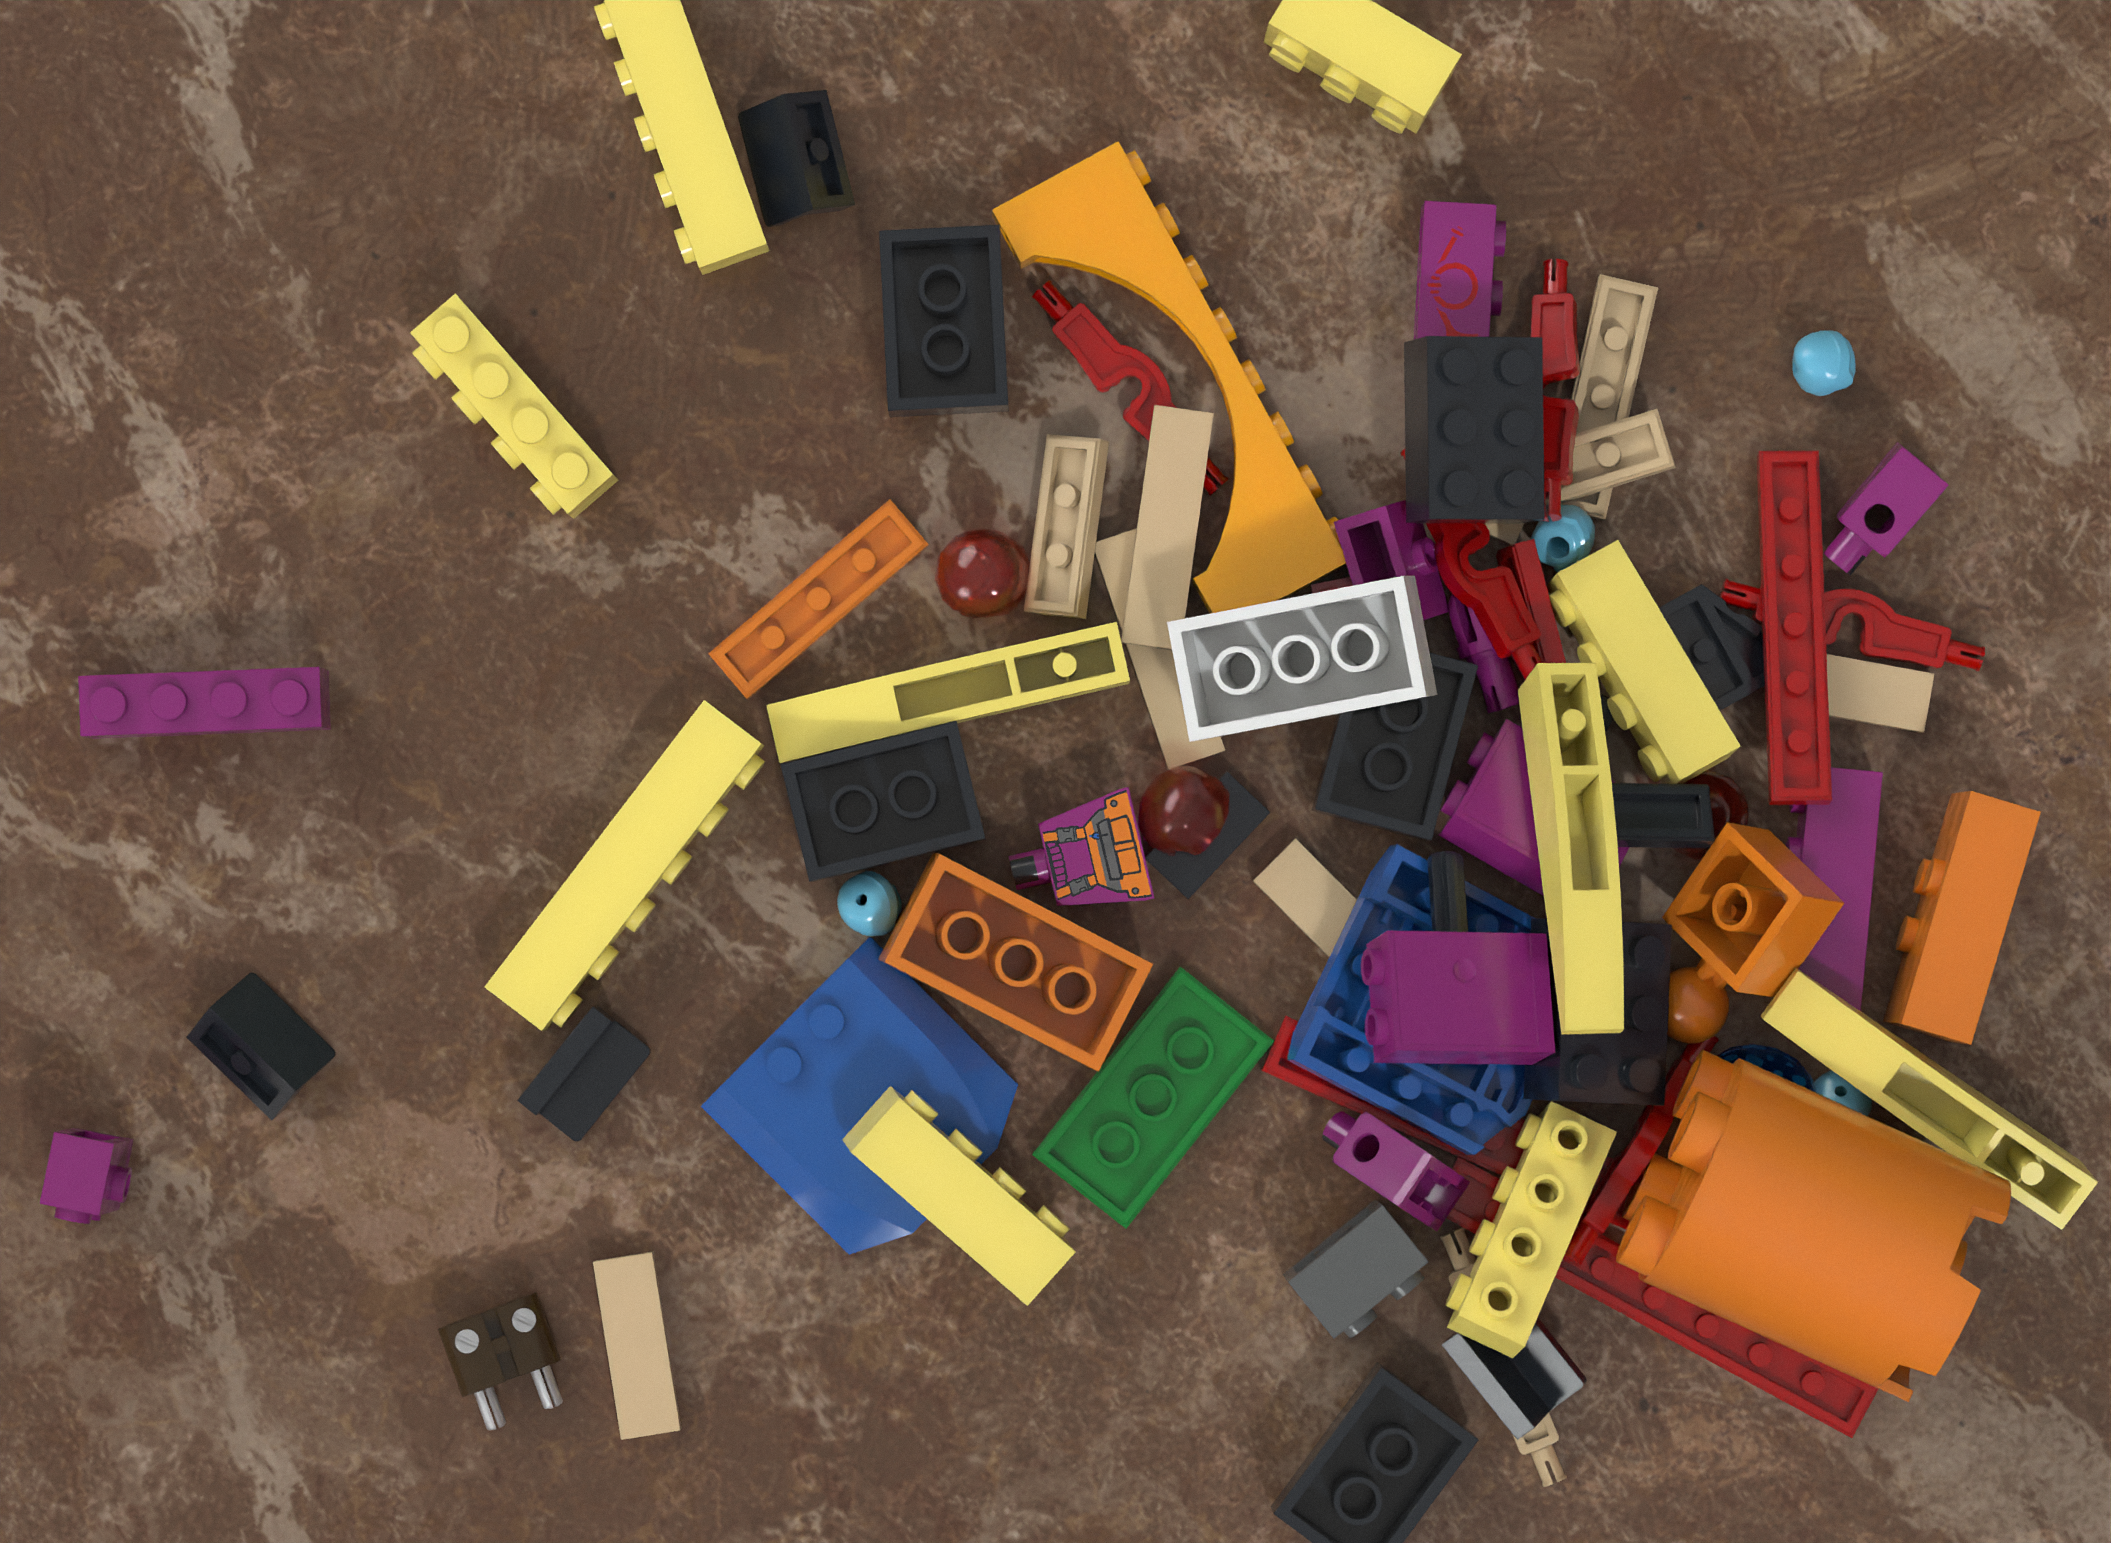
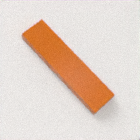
(818, 599)

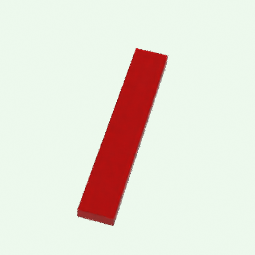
(1794, 628)

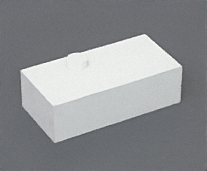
(1302, 658)

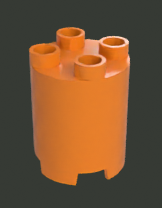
(1810, 1224)

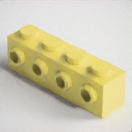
(503, 394)
(1641, 666)
(959, 1195)
(1530, 1230)

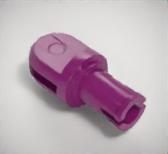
(1493, 673)

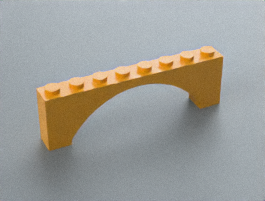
(1107, 226)

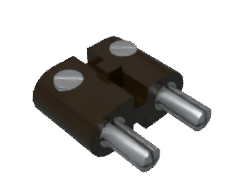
(500, 1347)

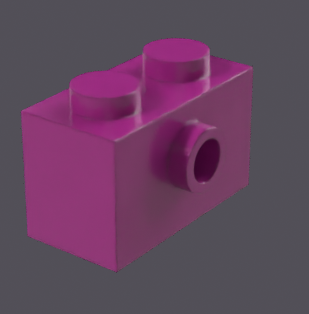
(1386, 547)
(86, 1174)

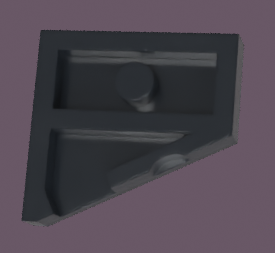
(1719, 644)

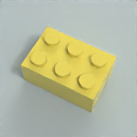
(1364, 55)

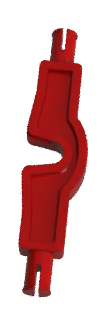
(1556, 322)
(1109, 363)
(1489, 592)
(1882, 632)
(1632, 1160)

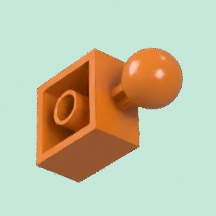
(1752, 921)

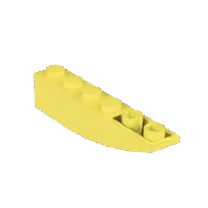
(950, 692)
(1576, 842)
(1930, 1098)

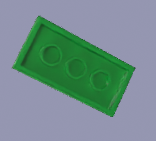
(1153, 1097)

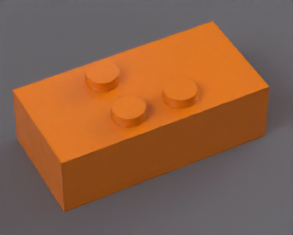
(1960, 916)
(1015, 961)

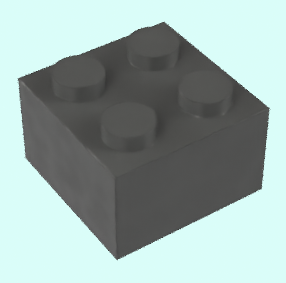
(1357, 1271)

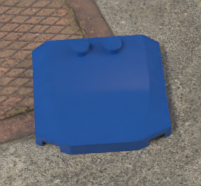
(830, 1066)
(1448, 1101)

